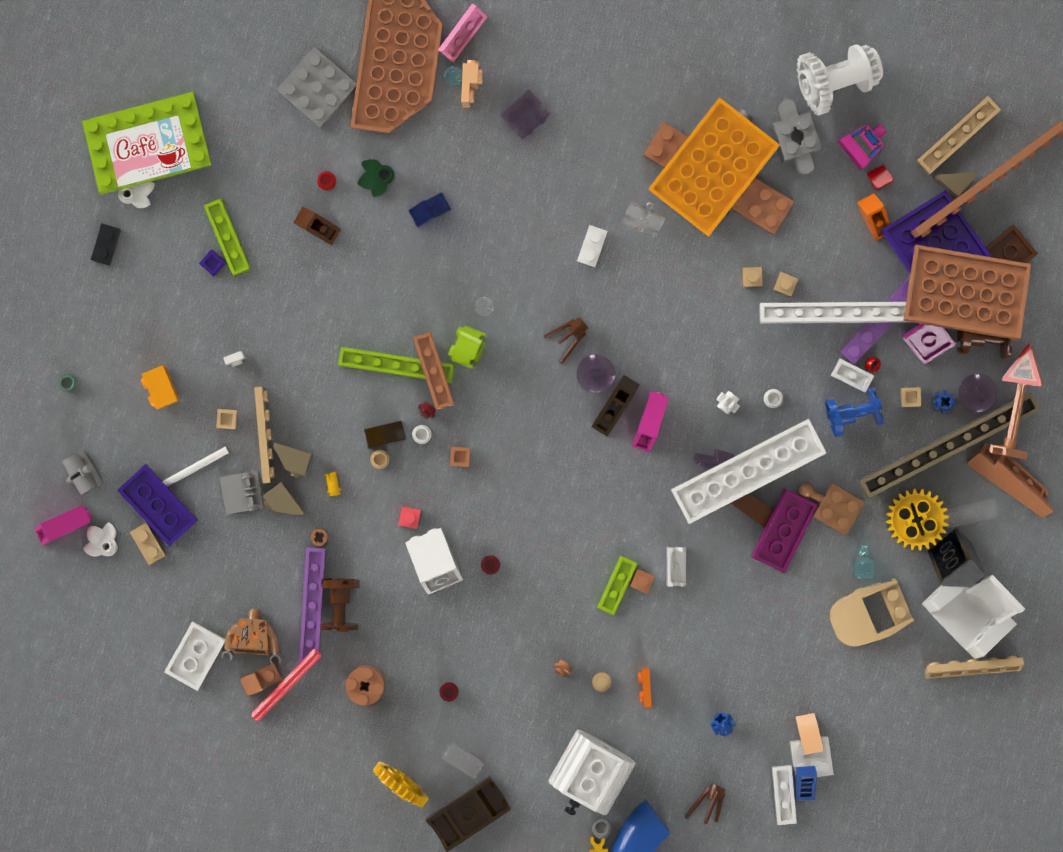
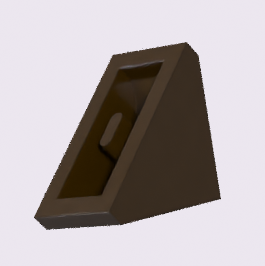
(385, 434)

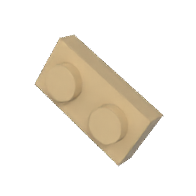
(148, 543)

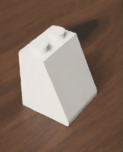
(433, 560)

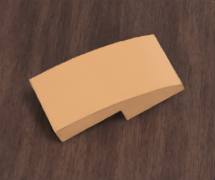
(809, 733)

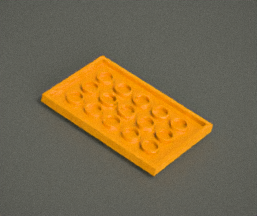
(713, 167)

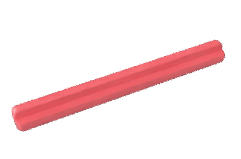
(286, 685)

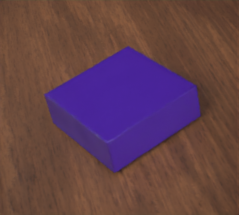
(212, 262)

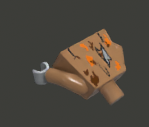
(252, 637)

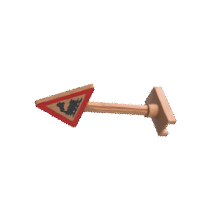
(1023, 372)

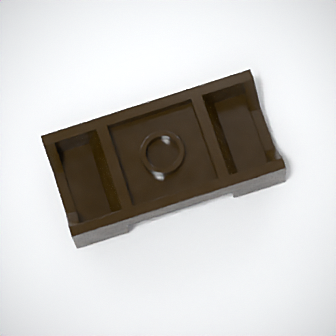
(468, 813)

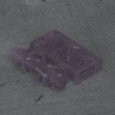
(521, 110)

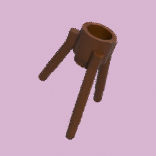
(577, 327)
(715, 794)

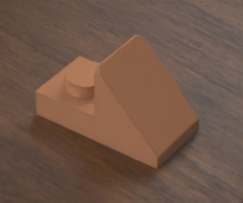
(261, 679)

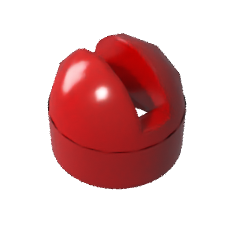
(869, 362)

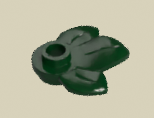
(373, 177)

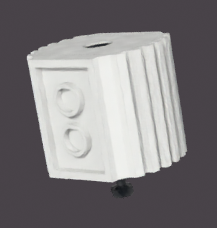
(591, 773)

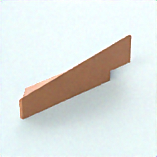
(1012, 479)

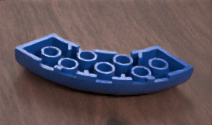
(641, 831)

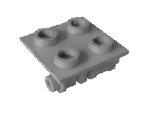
(241, 492)

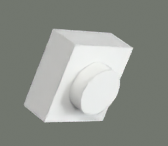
(235, 359)

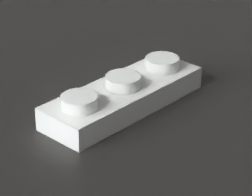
(784, 795)

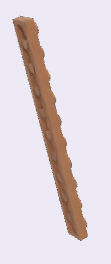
(985, 183)

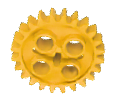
(900, 524)
(400, 784)

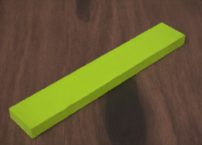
(387, 363)

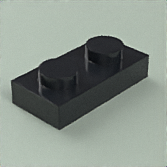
(105, 244)

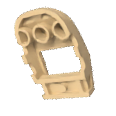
(852, 619)

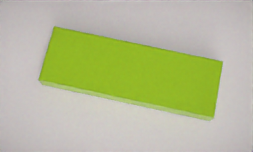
(617, 585)

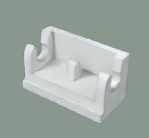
(676, 566)

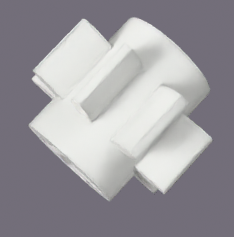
(728, 402)

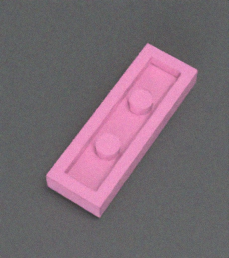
(462, 33)

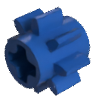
(938, 401)
(722, 724)

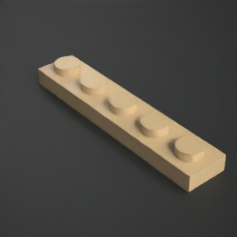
(958, 135)
(264, 434)
(974, 667)

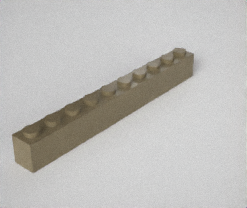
(944, 447)

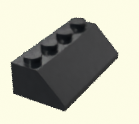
(956, 561)

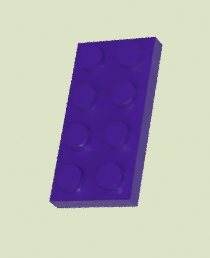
(157, 505)

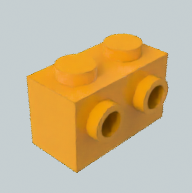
(160, 387)

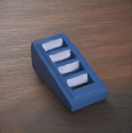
(805, 772)

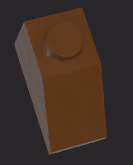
(317, 225)

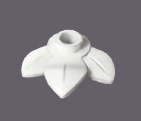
(138, 195)
(98, 540)

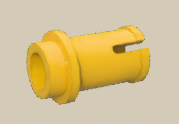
(332, 484)

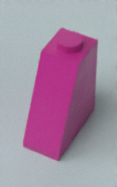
(650, 421)
(63, 524)

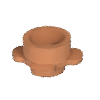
(562, 668)

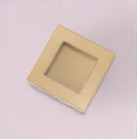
(752, 277)
(785, 284)
(910, 397)
(227, 419)

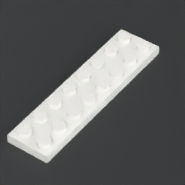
(748, 471)

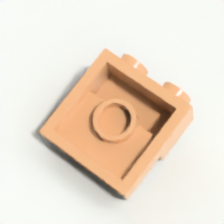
(471, 78)

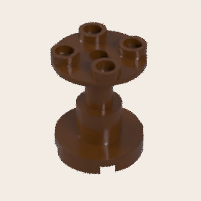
(975, 339)
(339, 596)

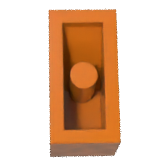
(874, 215)

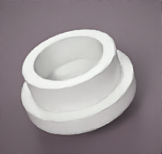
(773, 398)
(421, 434)

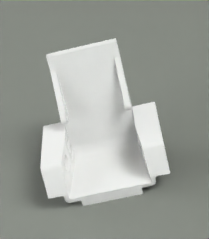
(975, 614)

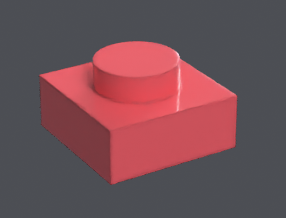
(409, 517)

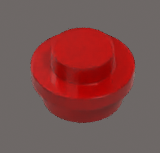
(326, 180)

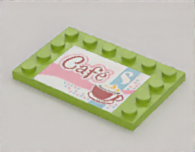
(146, 143)

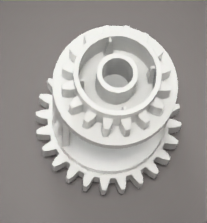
(820, 81)

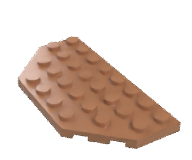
(396, 64)

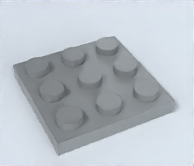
(317, 87)

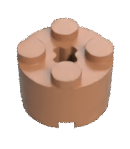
(361, 695)

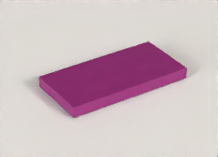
(784, 530)

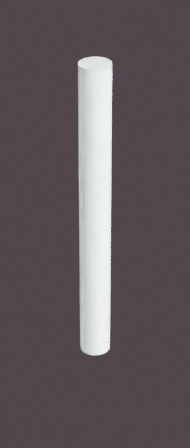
(196, 466)

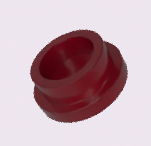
(427, 410)
(490, 564)
(449, 691)

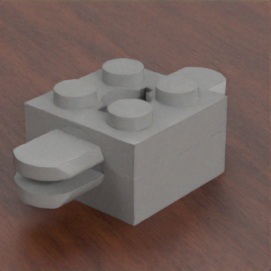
(796, 137)

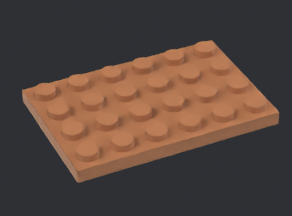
(967, 292)

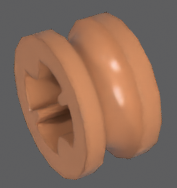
(313, 536)

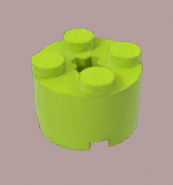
(468, 346)

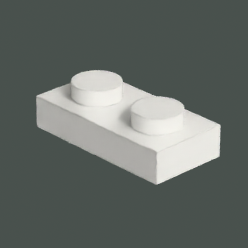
(592, 246)
(852, 375)

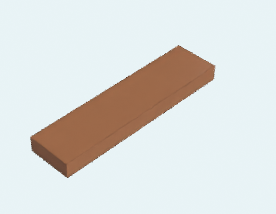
(433, 370)

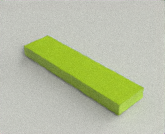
(227, 237)

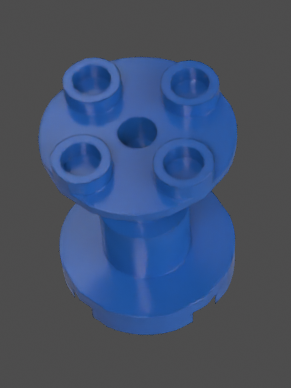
(847, 414)

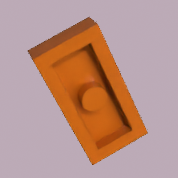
(645, 694)

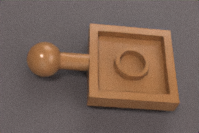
(835, 508)

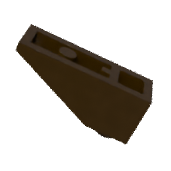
(615, 405)

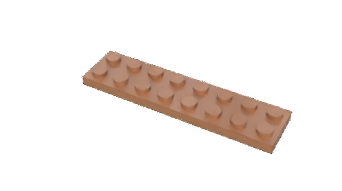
(758, 201)

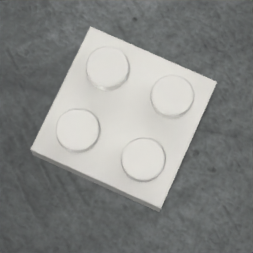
(821, 760)

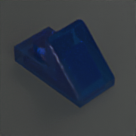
(429, 209)

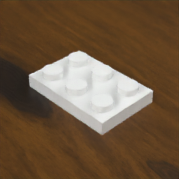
(195, 656)

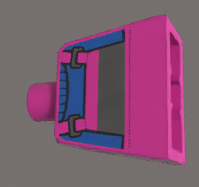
(863, 144)

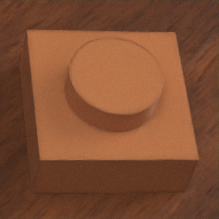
(460, 456)
(642, 581)

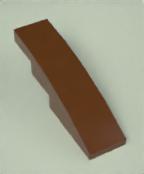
(753, 508)

